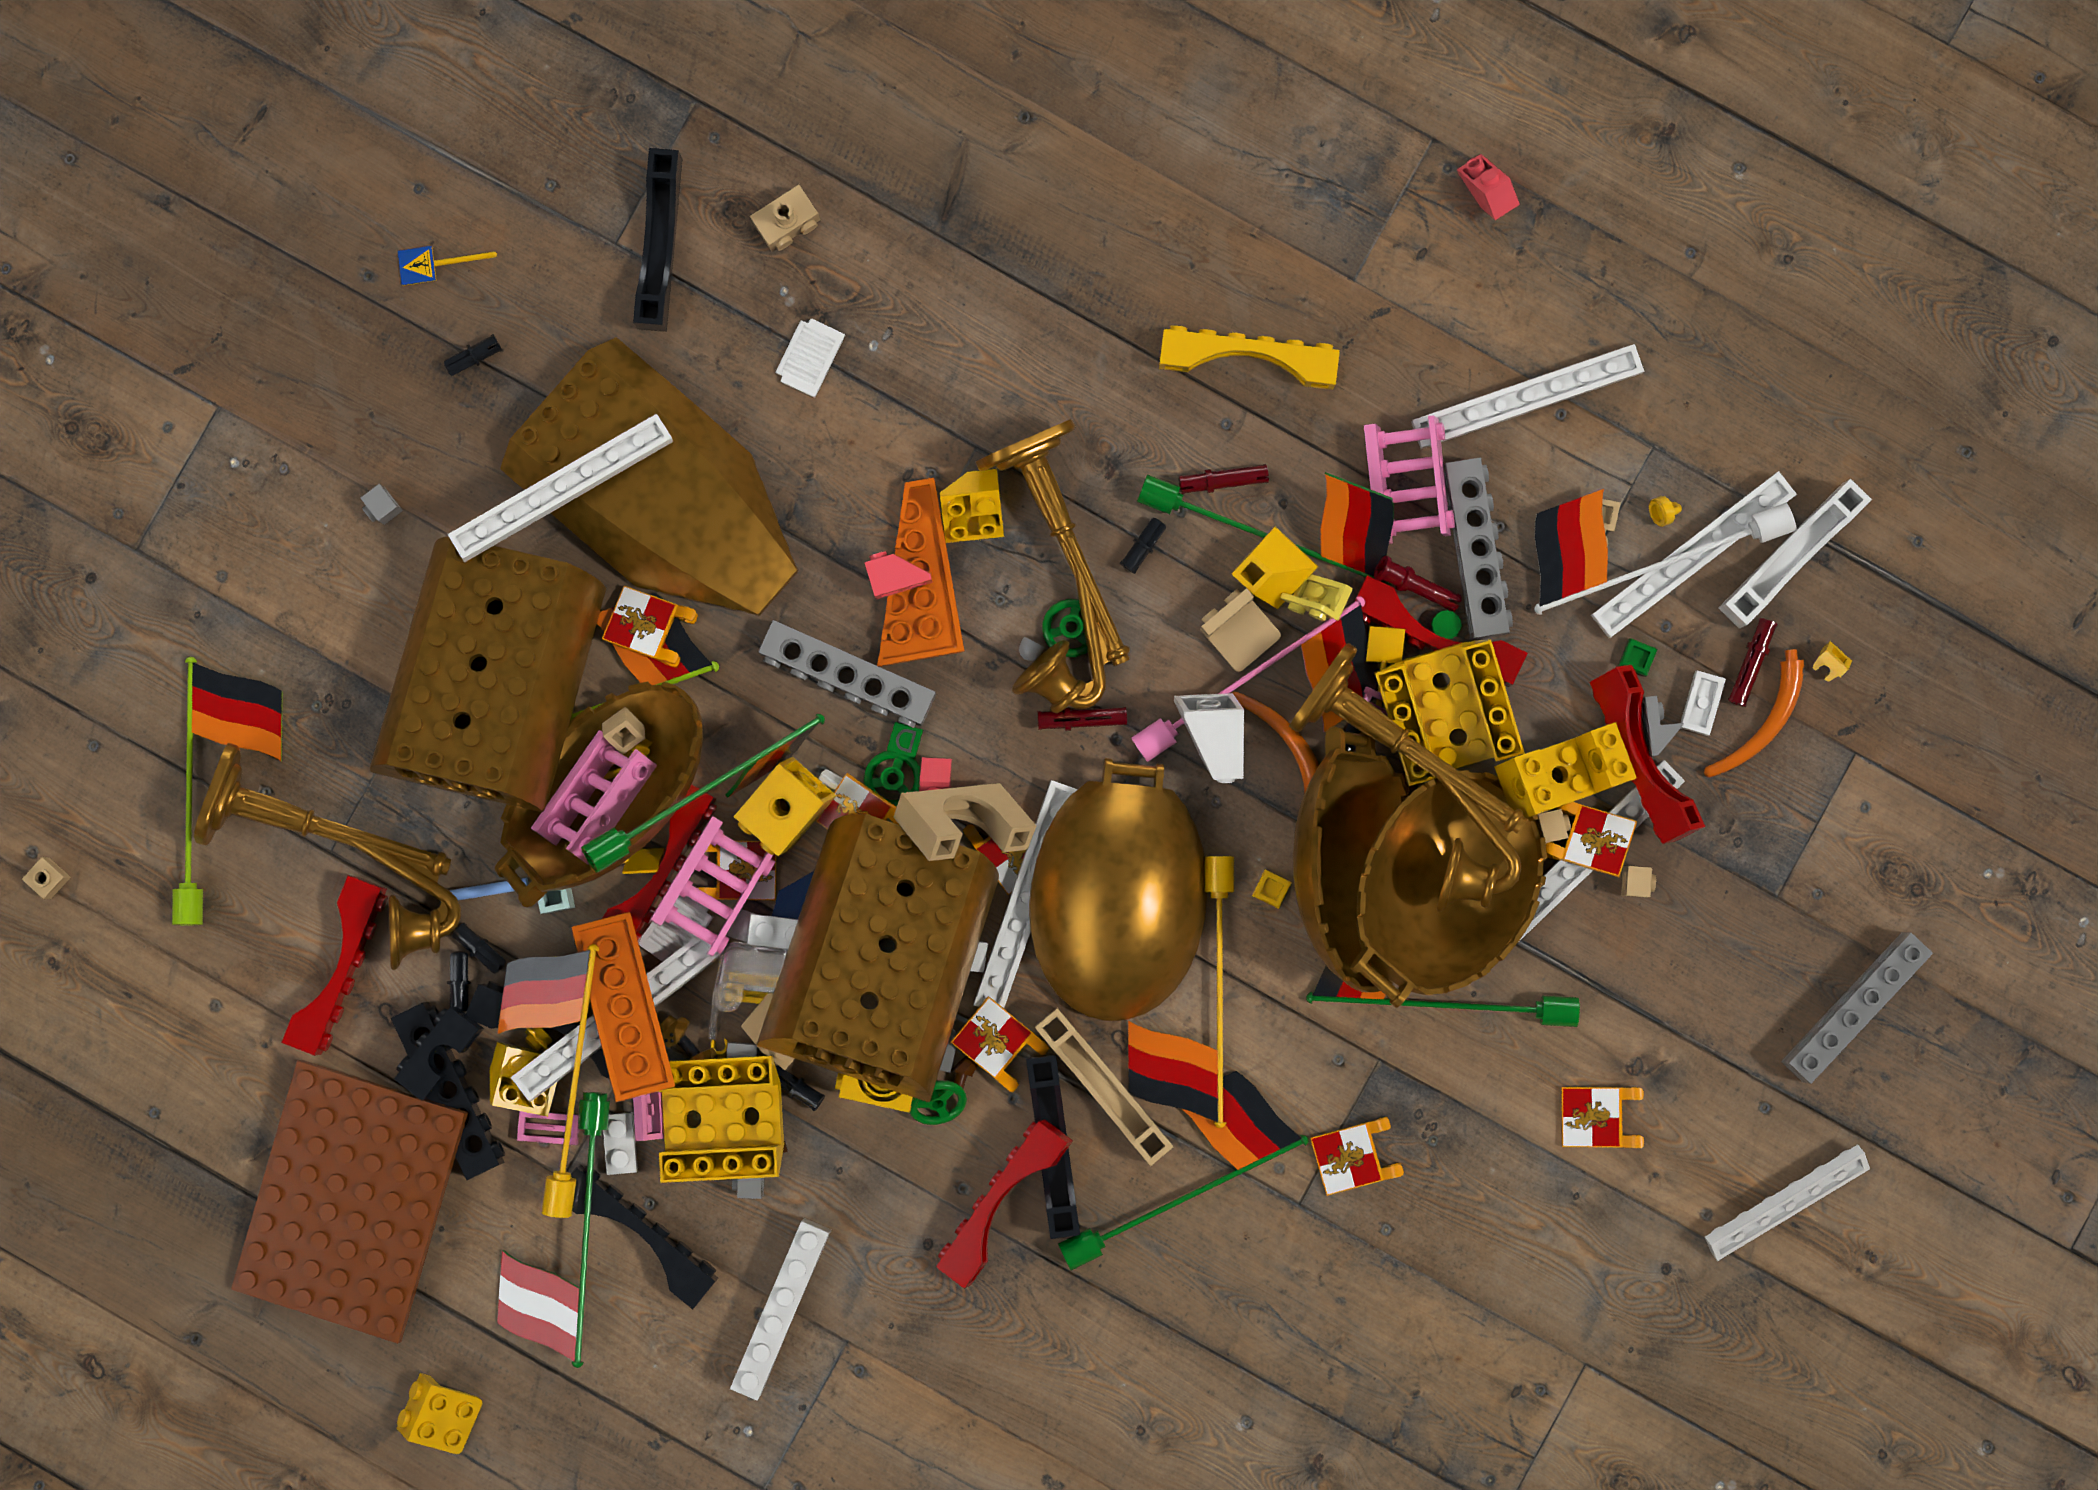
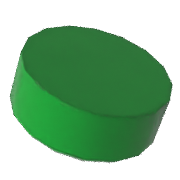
(1446, 624)

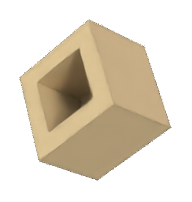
(623, 731)
(1553, 825)
(54, 881)
(1638, 881)

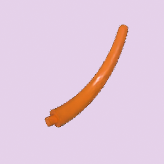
(1787, 697)
(1297, 744)

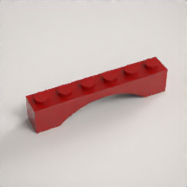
(1386, 609)
(1621, 702)
(682, 833)
(358, 908)
(969, 1251)

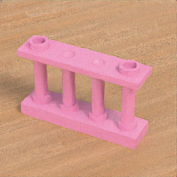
(1381, 469)
(579, 786)
(683, 886)

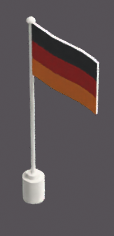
(1575, 548)

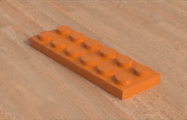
(624, 1009)

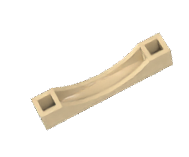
(1104, 1086)

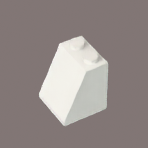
(1217, 732)

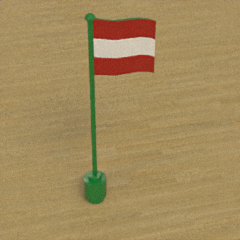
(539, 1302)

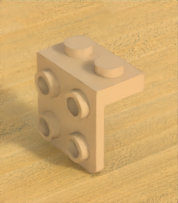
(1239, 630)

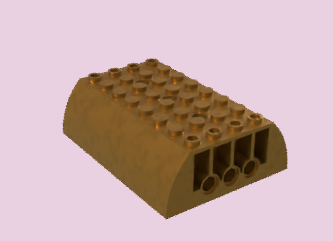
(521, 697)
(839, 958)

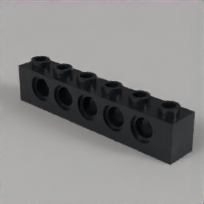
(471, 1162)

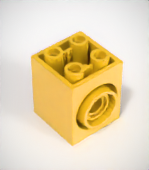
(769, 816)
(869, 1093)

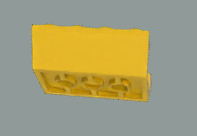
(1470, 702)
(724, 1141)

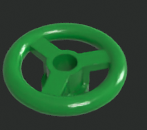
(1049, 634)
(896, 769)
(942, 1092)

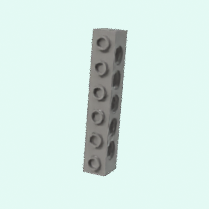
(1479, 623)
(781, 636)
(1856, 1007)

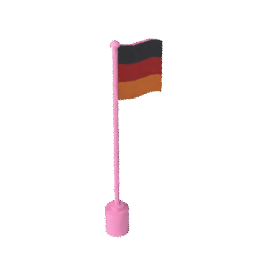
(1318, 651)

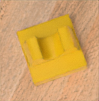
(1834, 659)

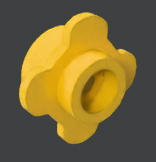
(537, 1038)

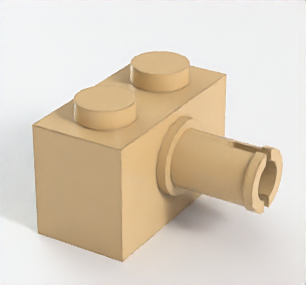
(786, 219)

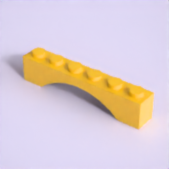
(1308, 364)

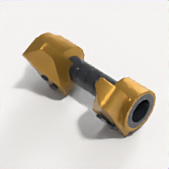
(674, 1033)

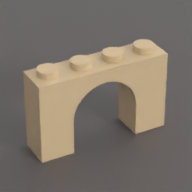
(929, 813)

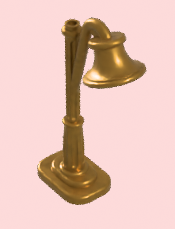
(1049, 672)
(1463, 876)
(407, 929)

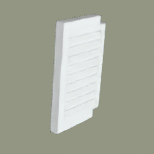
(809, 356)
(668, 938)

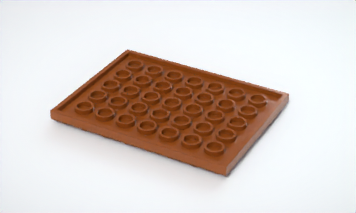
(349, 1201)

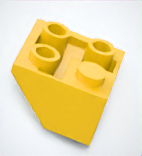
(972, 507)
(1274, 568)
(503, 1092)

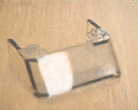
(742, 969)

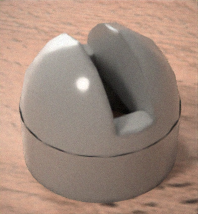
(1029, 649)

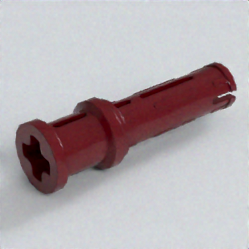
(1406, 579)

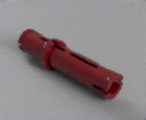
(1214, 480)
(1752, 663)
(1118, 716)

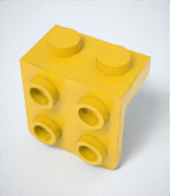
(438, 1415)

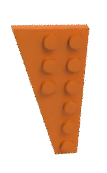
(925, 618)

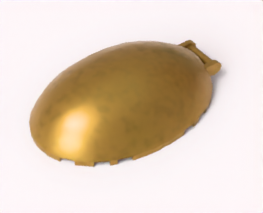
(677, 740)
(1333, 836)
(1401, 889)
(1118, 895)

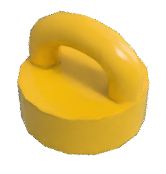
(1663, 510)

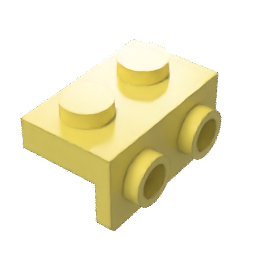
(1319, 597)

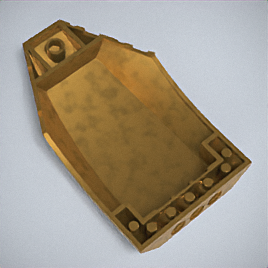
(676, 521)

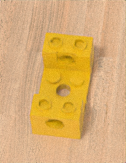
(1587, 764)

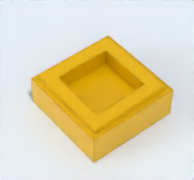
(1271, 889)

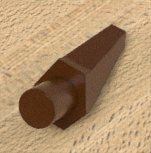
(964, 1068)

